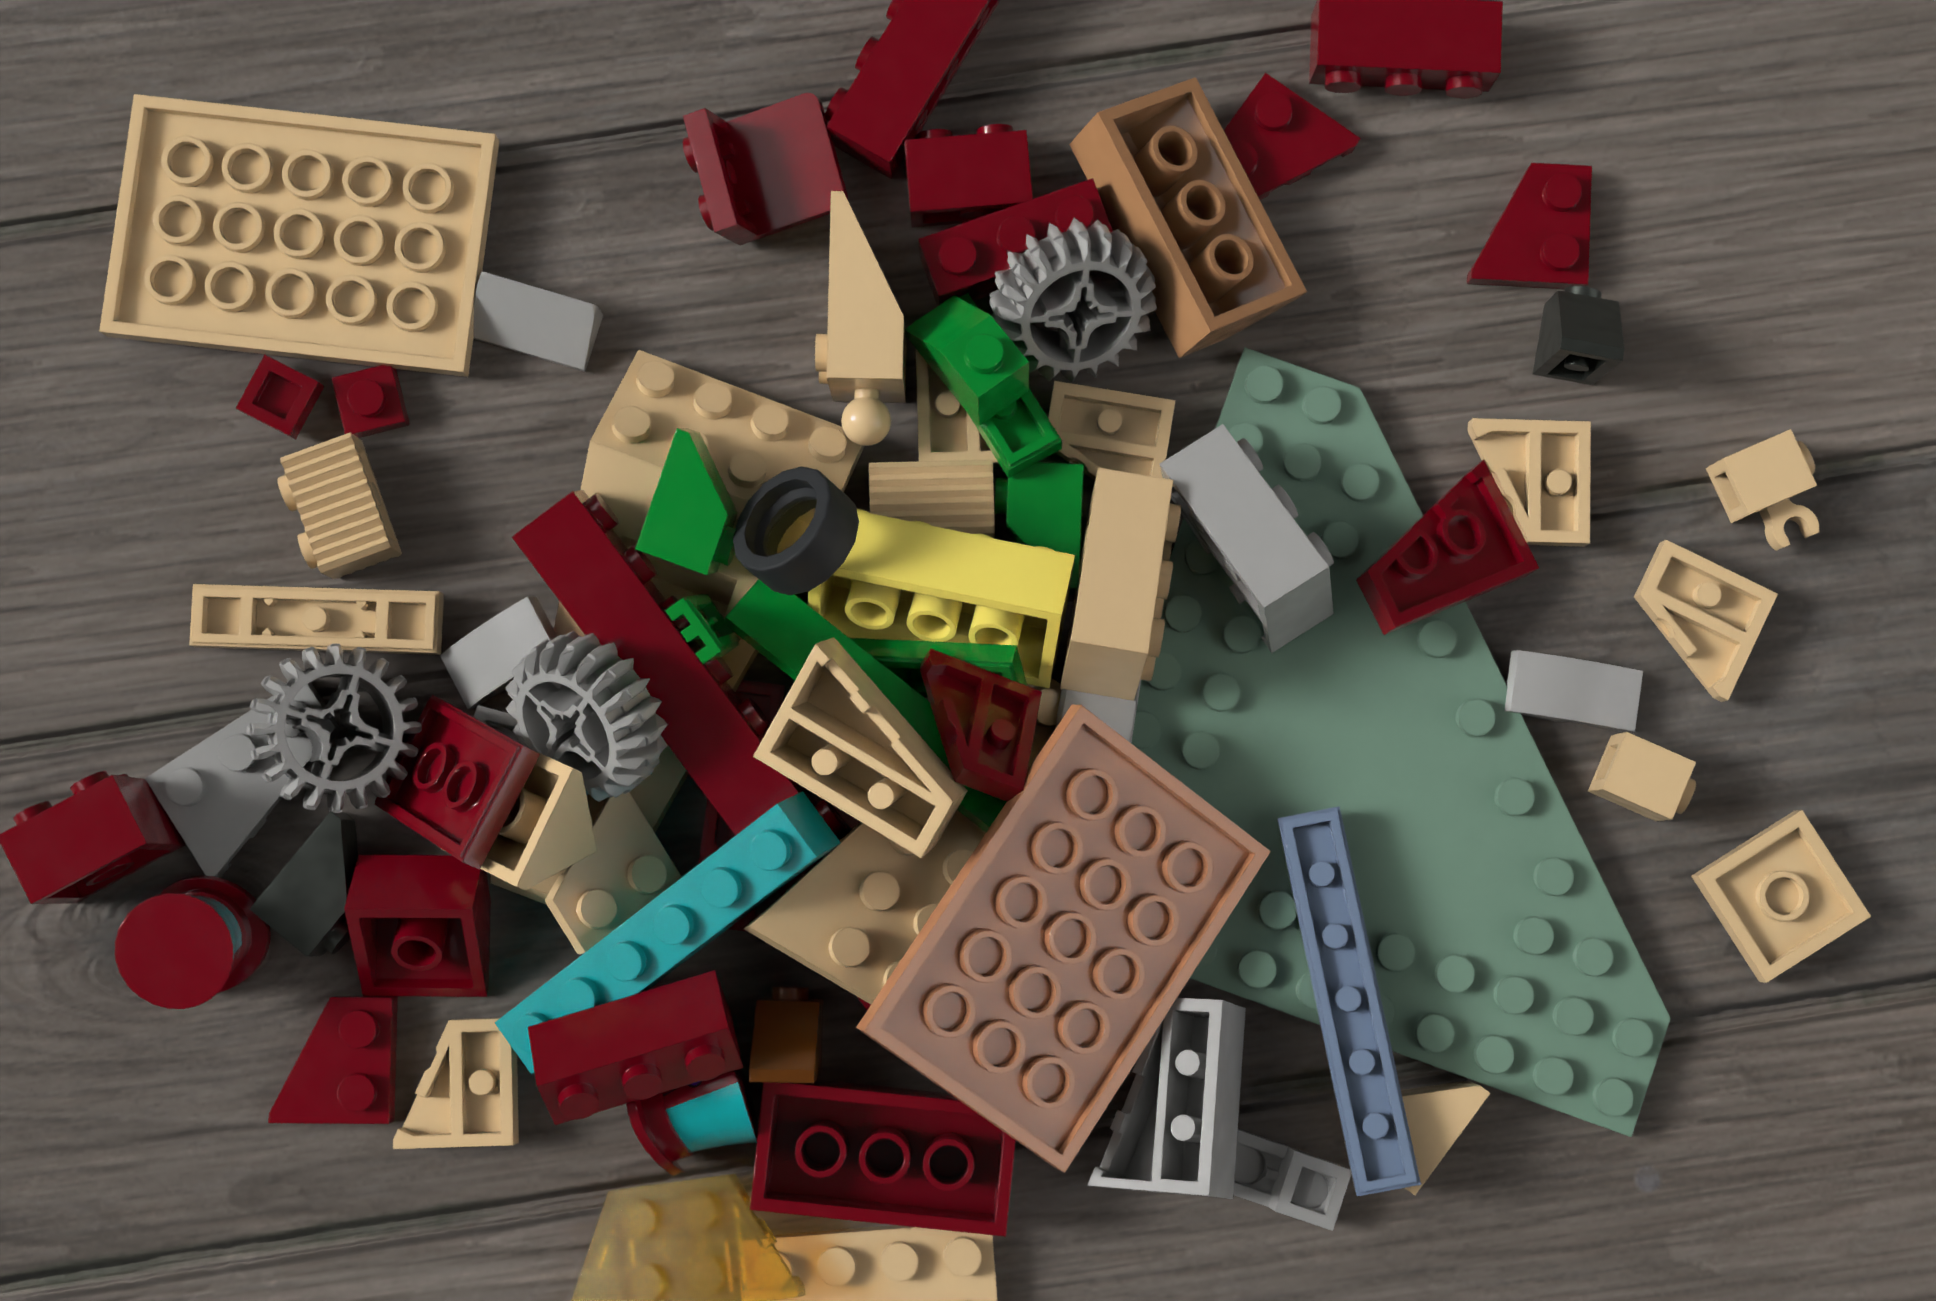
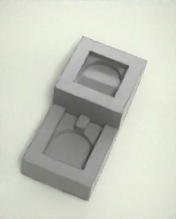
(485, 657)
(1573, 690)
(1289, 1180)

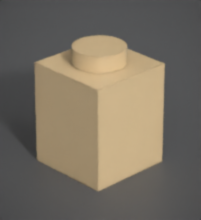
(1644, 777)

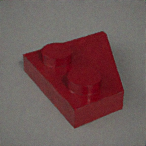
(1283, 137)
(1541, 232)
(982, 723)
(345, 1066)

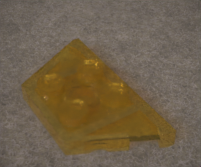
(684, 1246)

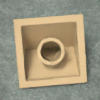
(545, 827)

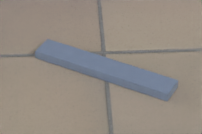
(1348, 1002)

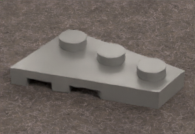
(219, 790)

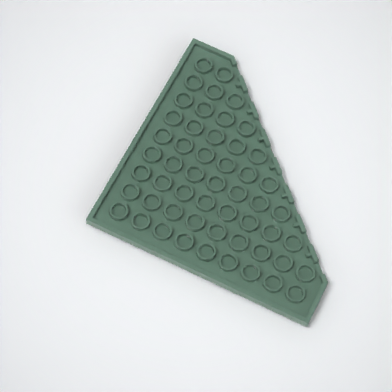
(1464, 858)

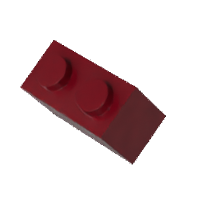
(966, 174)

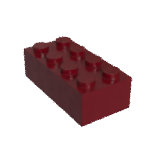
(881, 1158)

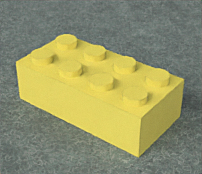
(949, 588)

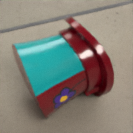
(191, 942)
(695, 1119)

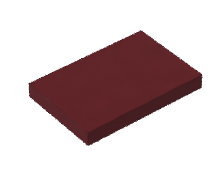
(458, 782)

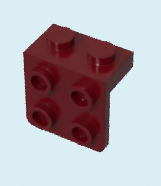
(763, 168)

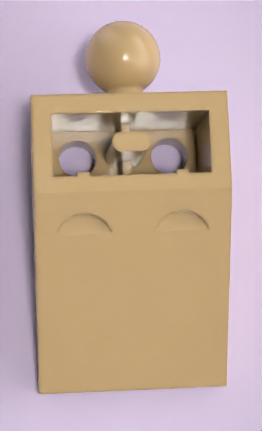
(865, 337)

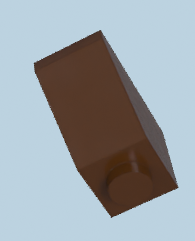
(787, 1037)

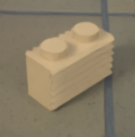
(940, 493)
(338, 507)

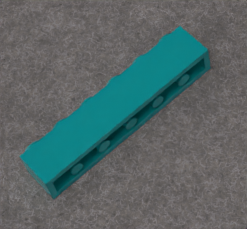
(680, 918)

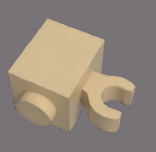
(1763, 482)

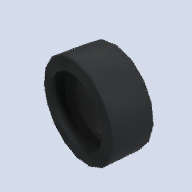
(816, 552)

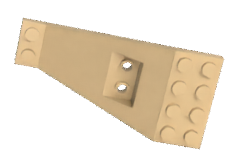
(749, 444)

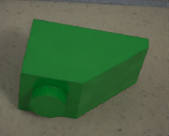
(971, 357)
(1044, 508)
(690, 510)

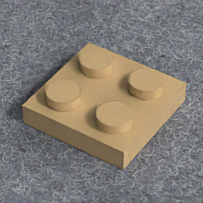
(1781, 896)

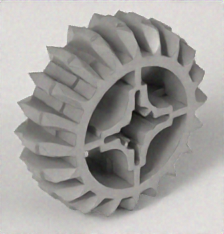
(1055, 288)
(346, 700)
(588, 712)

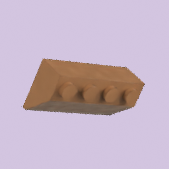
(1191, 212)

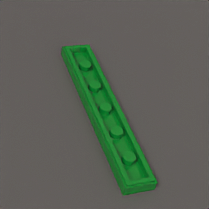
(787, 631)

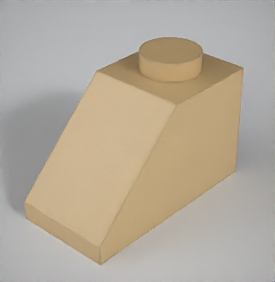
(1437, 1119)

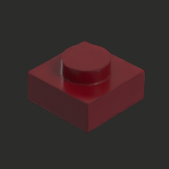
(280, 397)
(370, 401)

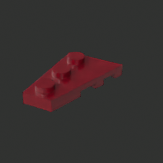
(1448, 555)

